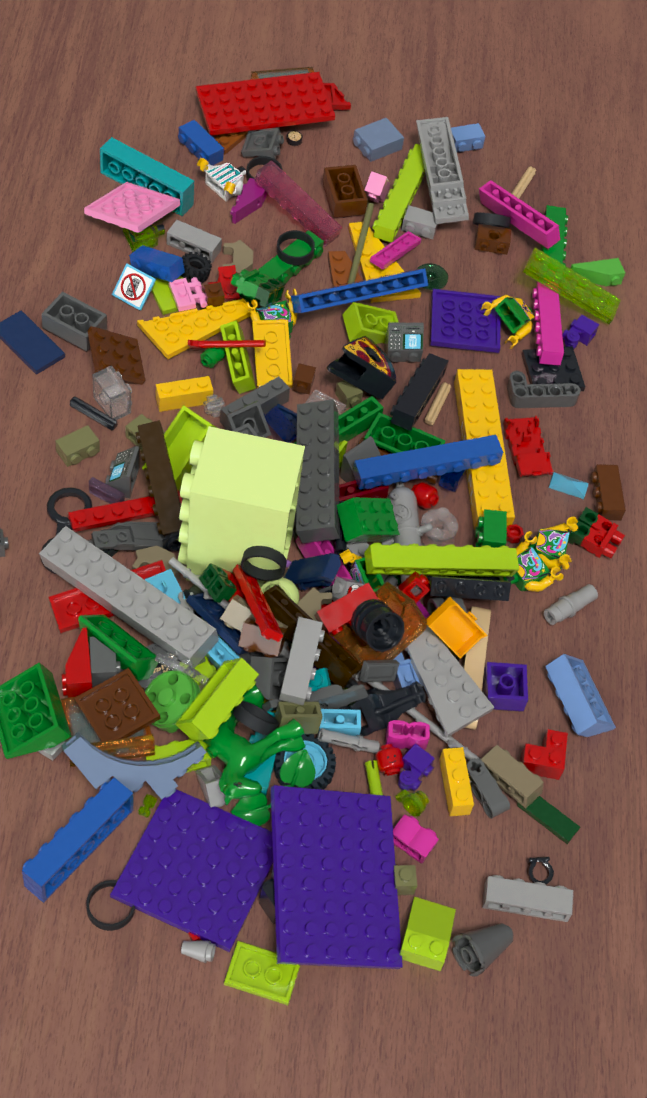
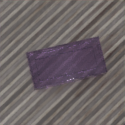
(105, 491)

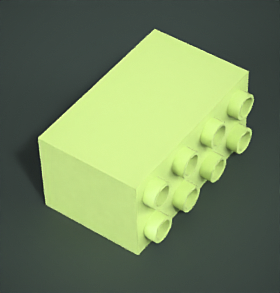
(238, 498)

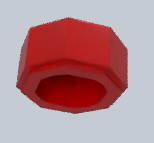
(514, 533)

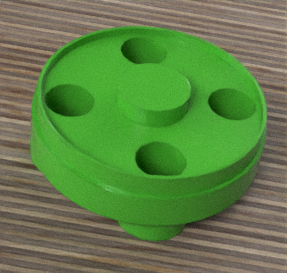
(171, 696)

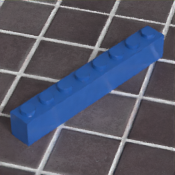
(359, 290)
(427, 462)

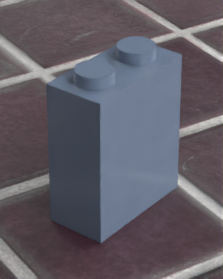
(378, 139)

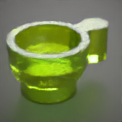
(413, 802)

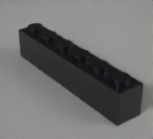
(419, 391)

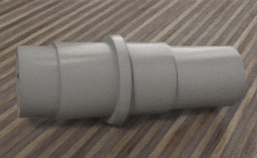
(570, 604)

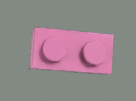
(377, 187)

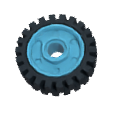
(322, 758)

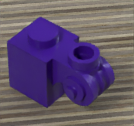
(581, 330)
(416, 766)

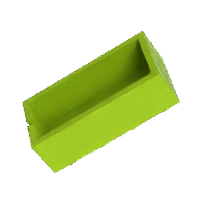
(180, 438)
(217, 699)

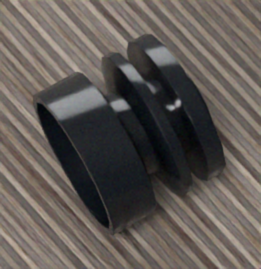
(377, 625)

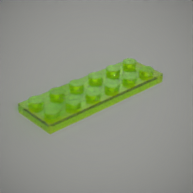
(571, 285)

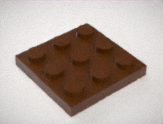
(116, 351)
(117, 707)

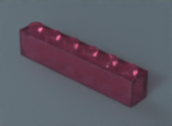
(297, 202)

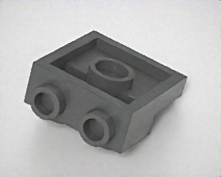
(263, 143)

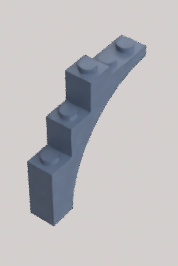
(158, 773)

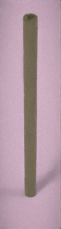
(361, 242)

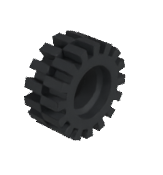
(194, 260)

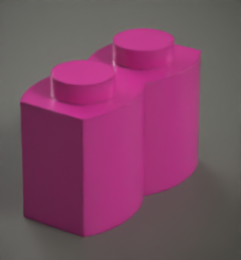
(405, 735)
(413, 838)

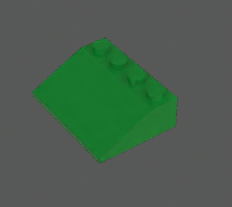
(31, 713)

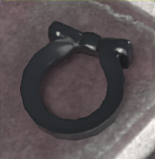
(544, 860)

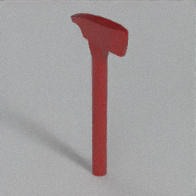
(196, 344)

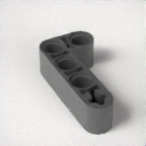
(540, 395)

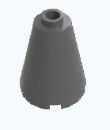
(481, 947)

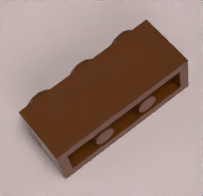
(608, 492)

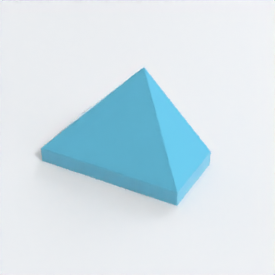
(568, 485)
(220, 653)

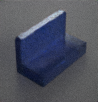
(281, 425)

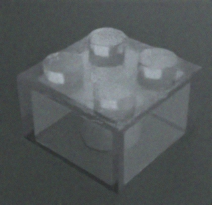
(112, 393)

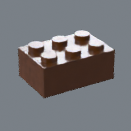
(344, 191)

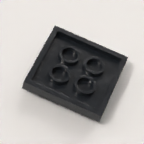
(553, 374)

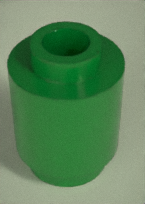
(212, 356)

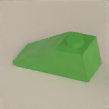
(601, 272)

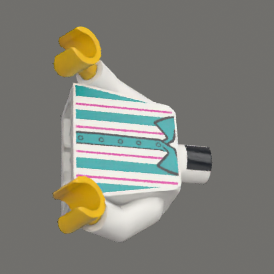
(223, 178)

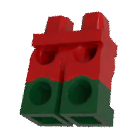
(595, 533)
(220, 583)

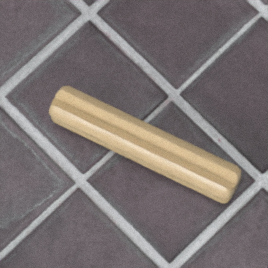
(524, 181)
(437, 403)

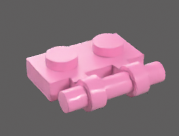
(183, 296)

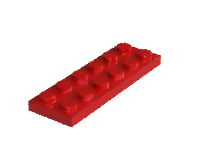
(73, 603)

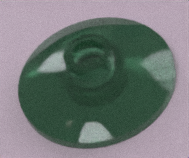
(436, 276)

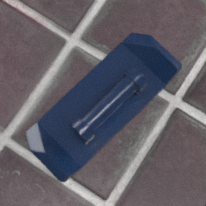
(314, 571)

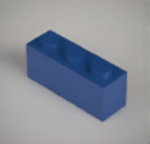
(200, 142)
(157, 263)

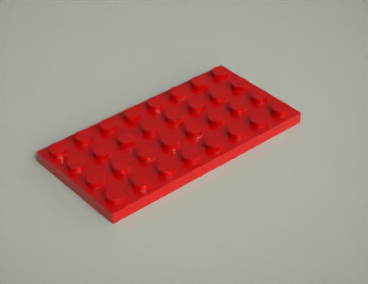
(264, 103)

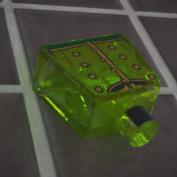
(147, 237)

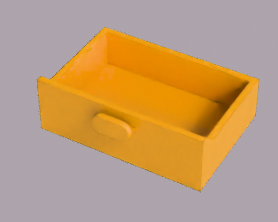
(455, 627)

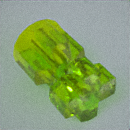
(149, 802)

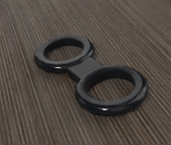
(64, 521)

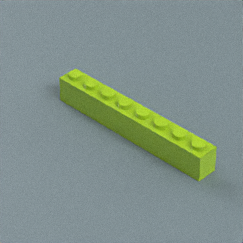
(400, 197)
(441, 560)

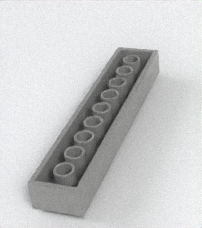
(129, 597)

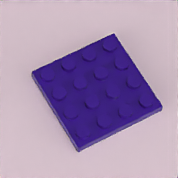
(461, 322)

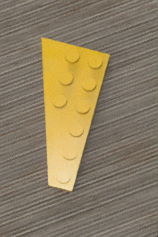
(369, 270)
(173, 332)

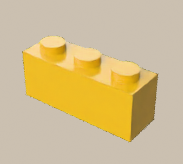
(183, 392)
(456, 781)

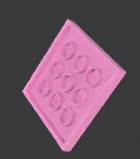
(132, 207)

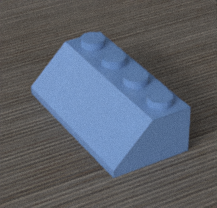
(579, 696)

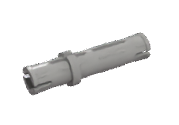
(355, 742)

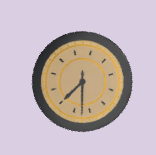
(294, 138)

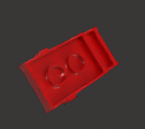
(527, 446)

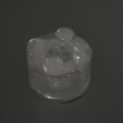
(444, 527)

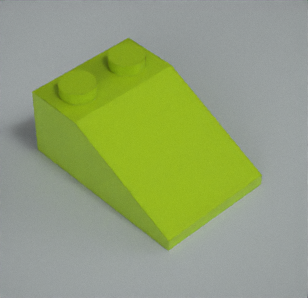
(368, 321)
(427, 934)

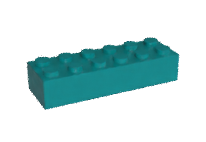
(129, 165)

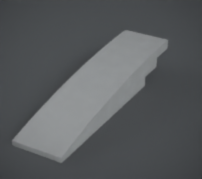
(442, 170)

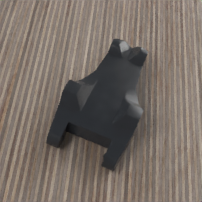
(387, 705)

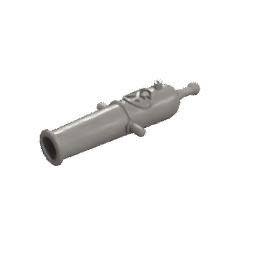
(407, 518)

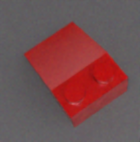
(78, 669)

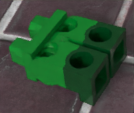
(259, 286)

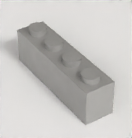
(301, 661)
(528, 898)

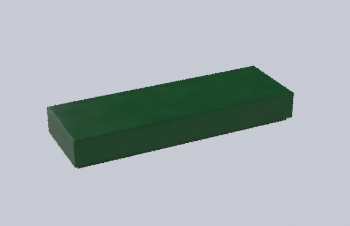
(551, 819)

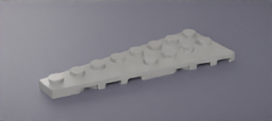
(447, 684)

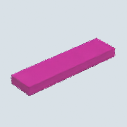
(395, 250)

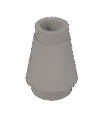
(199, 950)

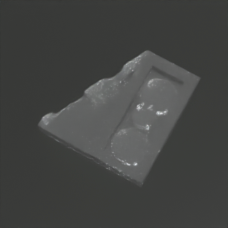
(170, 662)

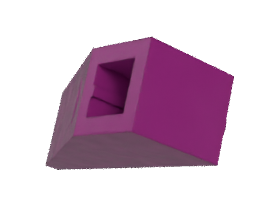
(249, 201)

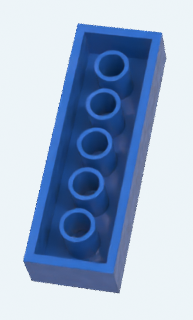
(77, 839)

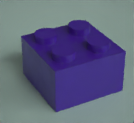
(506, 685)

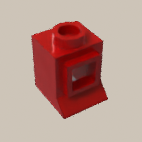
(415, 586)

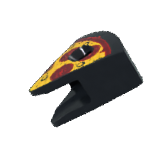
(365, 367)

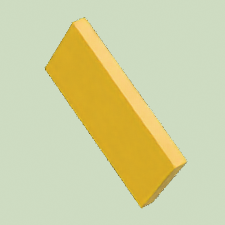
(275, 357)

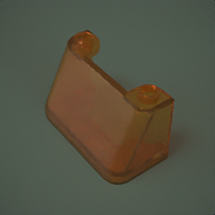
(406, 608)

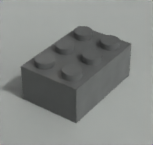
(71, 320)

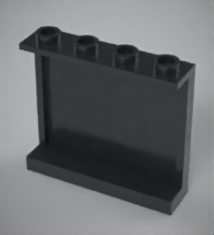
(470, 587)

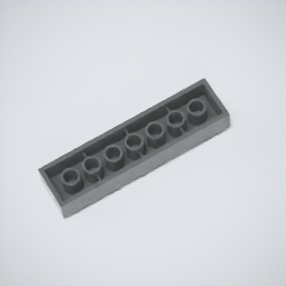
(319, 482)

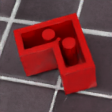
(549, 758)

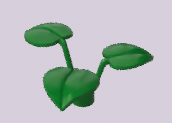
(296, 771)

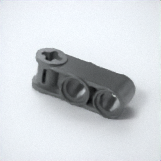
(486, 789)

